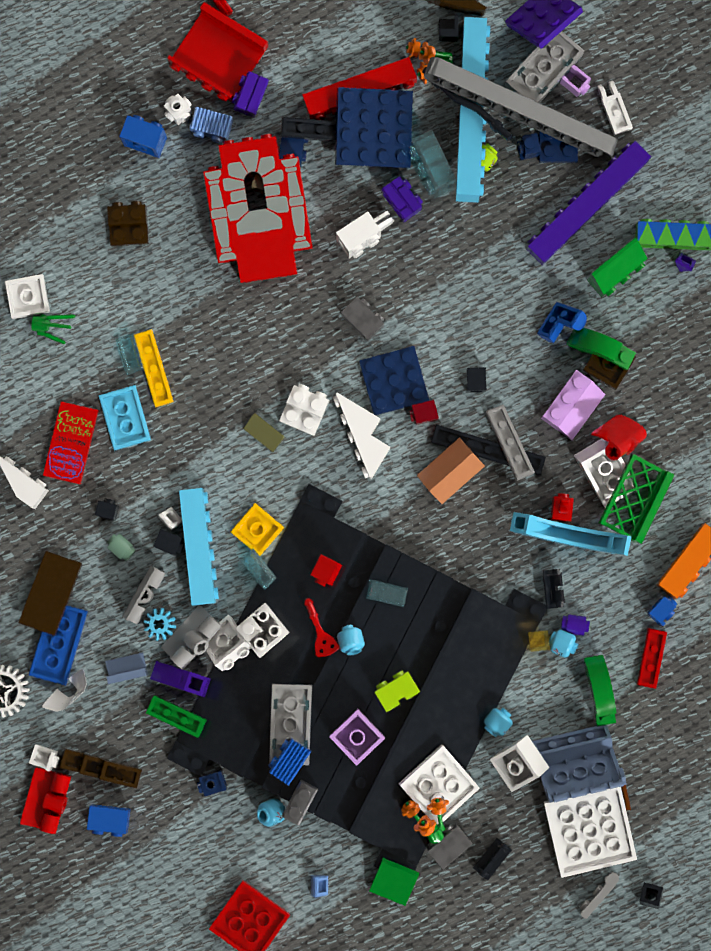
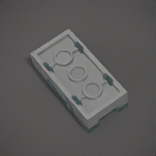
(545, 68)
(290, 716)

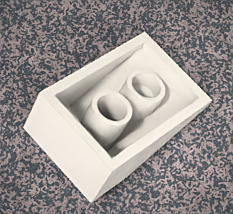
(601, 471)

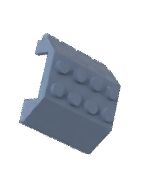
(579, 764)

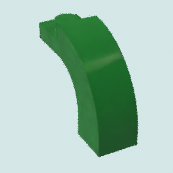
(601, 345)
(601, 690)

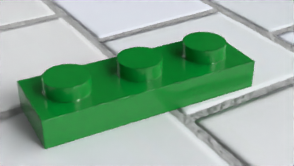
(176, 716)

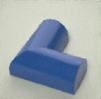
(561, 316)

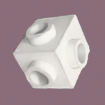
(178, 115)

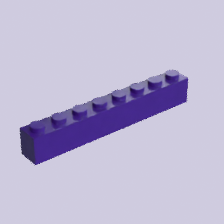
(588, 203)

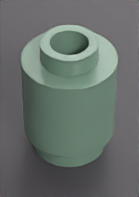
(121, 547)

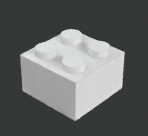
(519, 763)

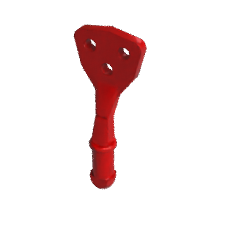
(321, 635)

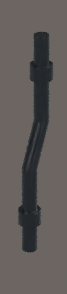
(494, 124)

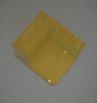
(538, 641)

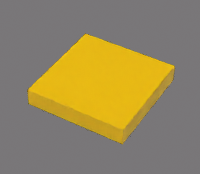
(257, 529)

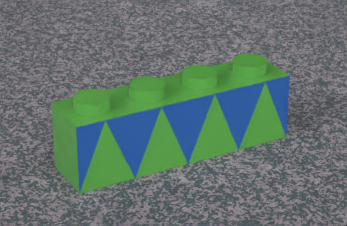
(674, 235)

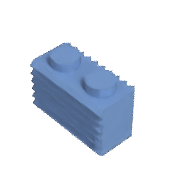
(211, 125)

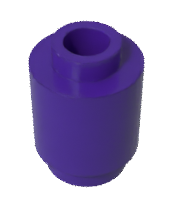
(575, 624)

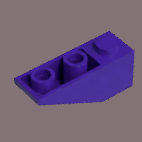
(180, 678)

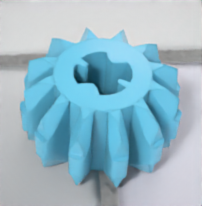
(152, 626)

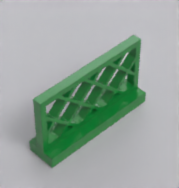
(648, 509)

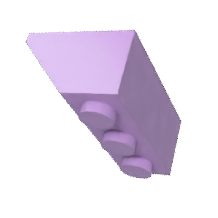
(573, 405)

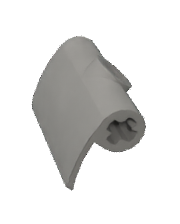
(134, 610)
(191, 637)

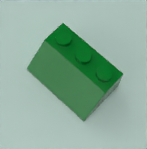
(618, 268)

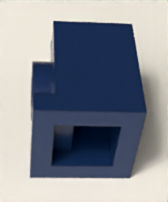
(529, 146)
(218, 779)

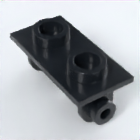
(553, 597)
(492, 859)

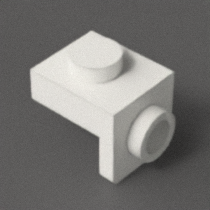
(44, 757)

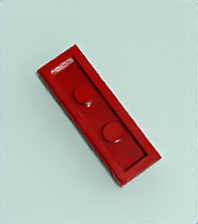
(651, 658)

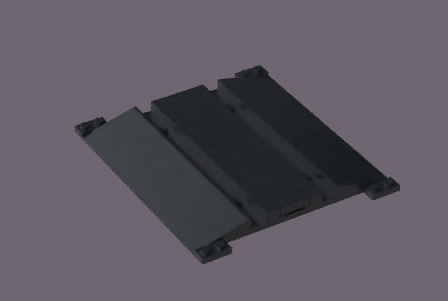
(446, 636)

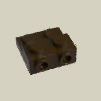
(128, 224)
(605, 371)

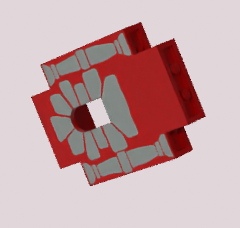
(263, 238)

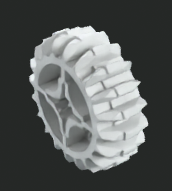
(18, 685)

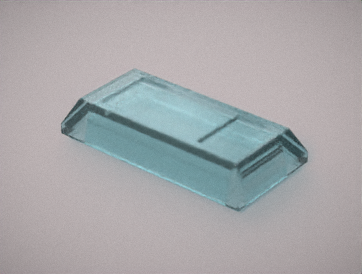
(129, 354)
(258, 569)
(387, 593)

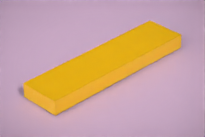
(153, 368)

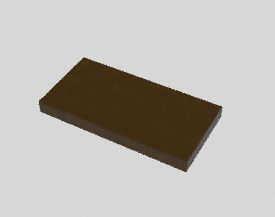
(50, 593)

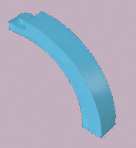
(570, 535)

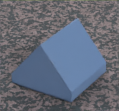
(319, 885)

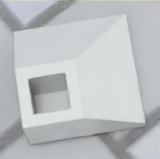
(262, 630)

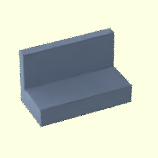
(126, 668)

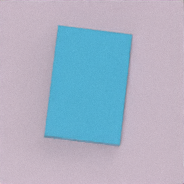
(124, 417)

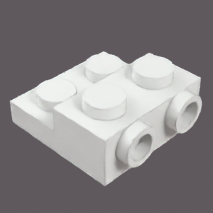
(304, 409)
(227, 645)

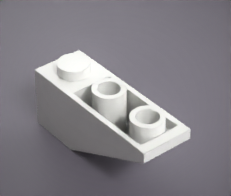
(24, 487)

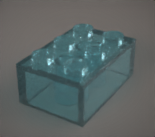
(432, 164)

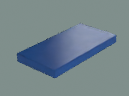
(57, 653)

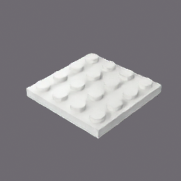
(590, 832)

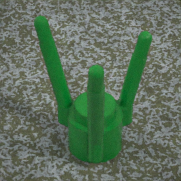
(42, 324)

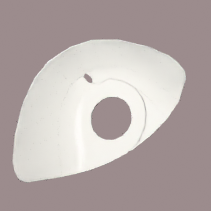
(59, 701)

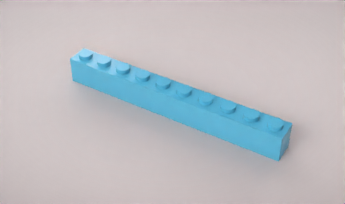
(470, 123)

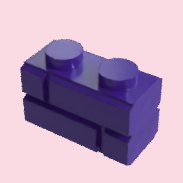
(250, 95)
(402, 199)

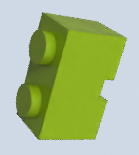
(392, 692)

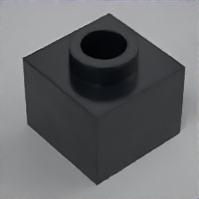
(107, 509)
(651, 889)

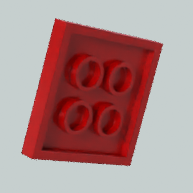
(249, 920)

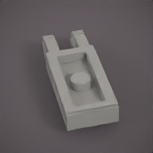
(599, 893)

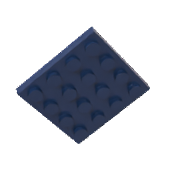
(373, 127)

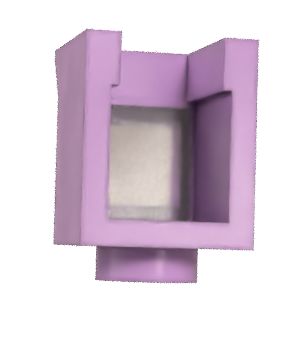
(576, 81)

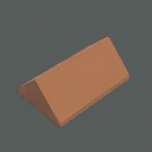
(450, 471)

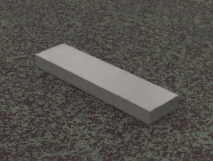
(509, 442)

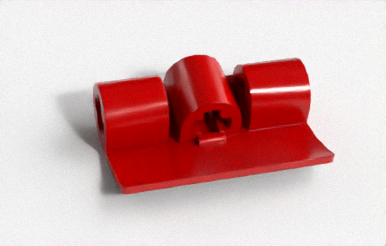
(622, 436)
(46, 800)

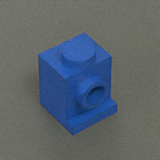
(662, 610)

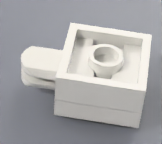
(362, 233)

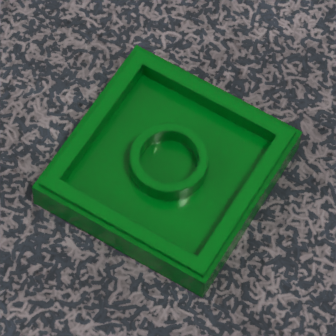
(394, 881)

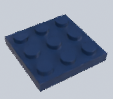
(394, 380)

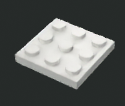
(439, 778)

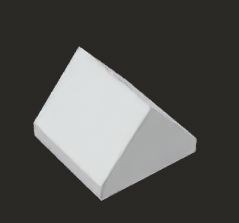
(170, 518)

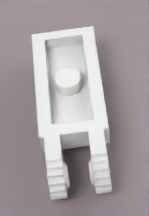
(615, 109)

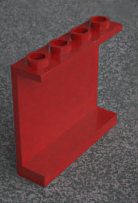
(218, 53)

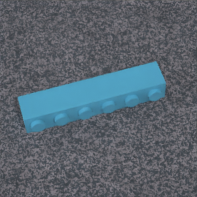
(197, 546)

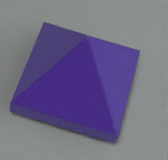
(684, 262)

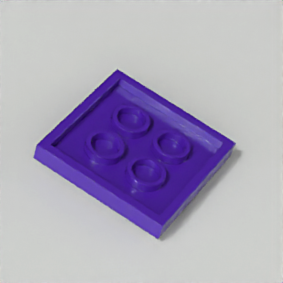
(543, 19)

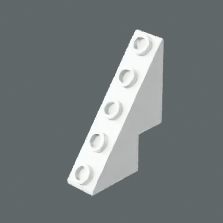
(361, 427)

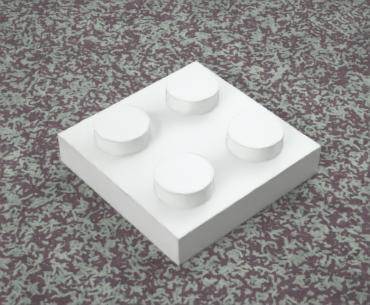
(27, 296)

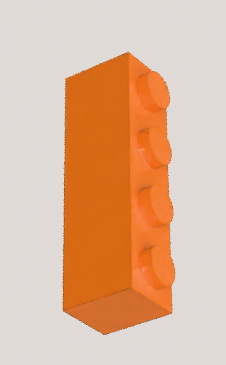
(687, 563)

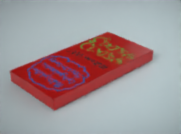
(70, 443)

